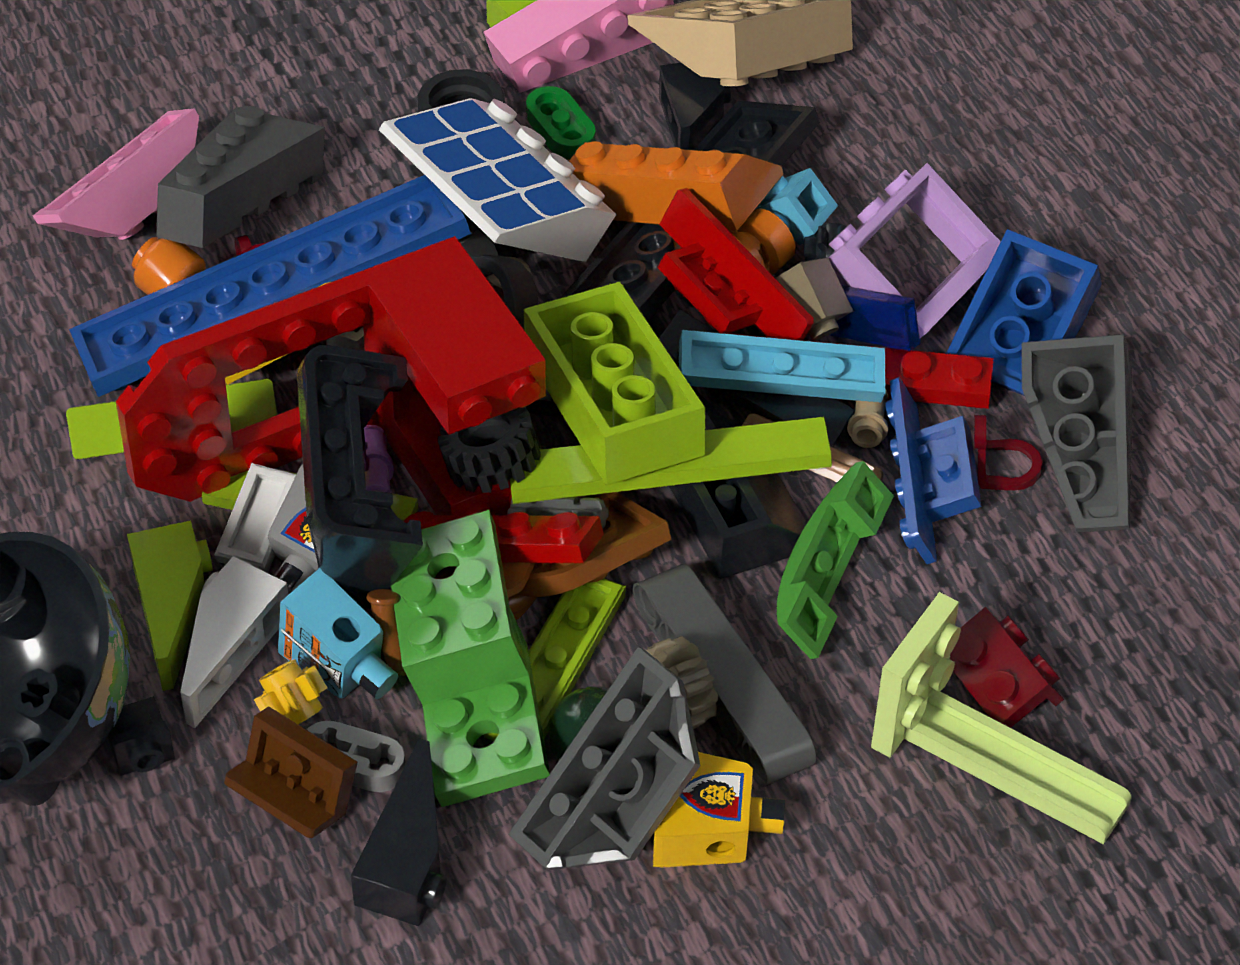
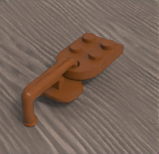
(628, 535)

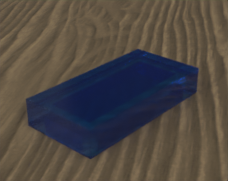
(880, 319)

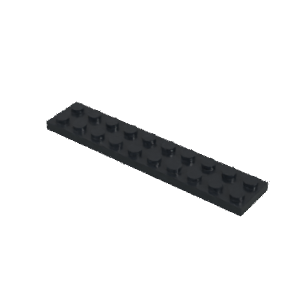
(632, 257)

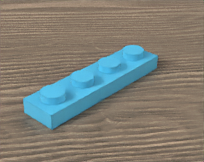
(782, 366)

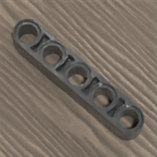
(748, 703)

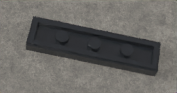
(769, 405)

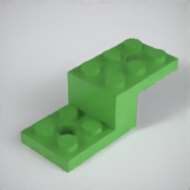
(469, 663)

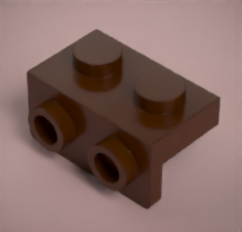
(293, 774)

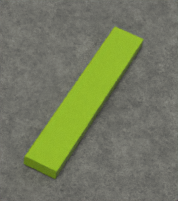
(728, 455)

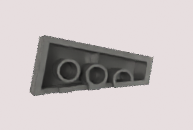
(237, 174)

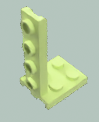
(917, 711)

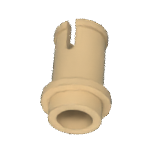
(868, 423)

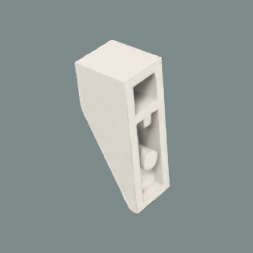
(231, 626)

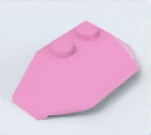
(125, 186)

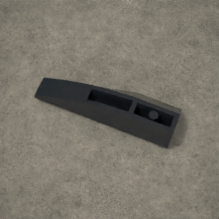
(742, 518)

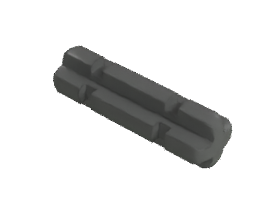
(586, 507)

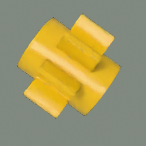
(292, 691)

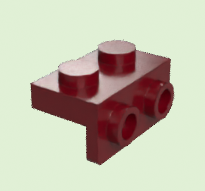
(999, 669)

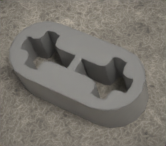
(365, 748)

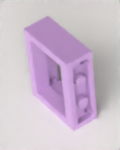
(946, 217)

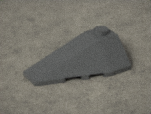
(1084, 418)

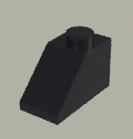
(690, 103)

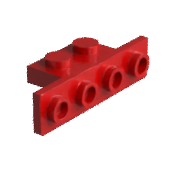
(724, 276)

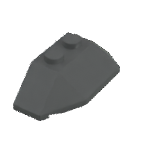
(615, 774)

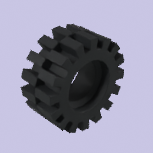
(491, 451)

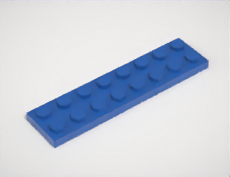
(357, 238)

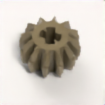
(686, 663)

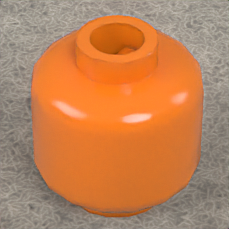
(164, 263)

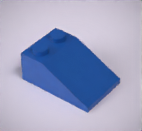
(1025, 297)

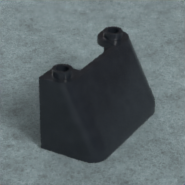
(350, 527)

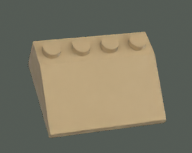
(748, 36)

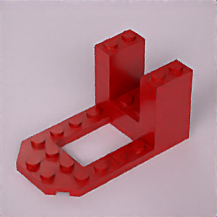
(429, 305)

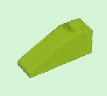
(170, 583)

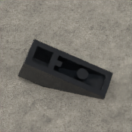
(401, 859)

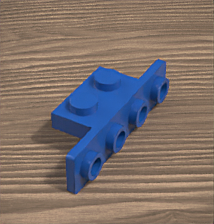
(934, 470)

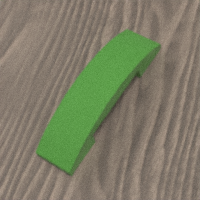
(823, 552)

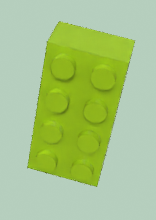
(616, 383)

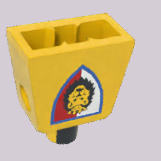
(714, 816)

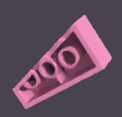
(564, 37)

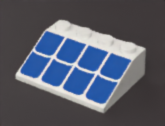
(503, 177)

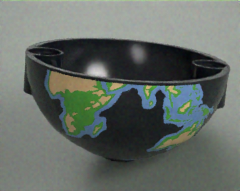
(58, 665)

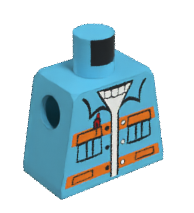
(336, 635)

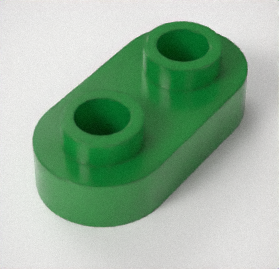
(559, 120)

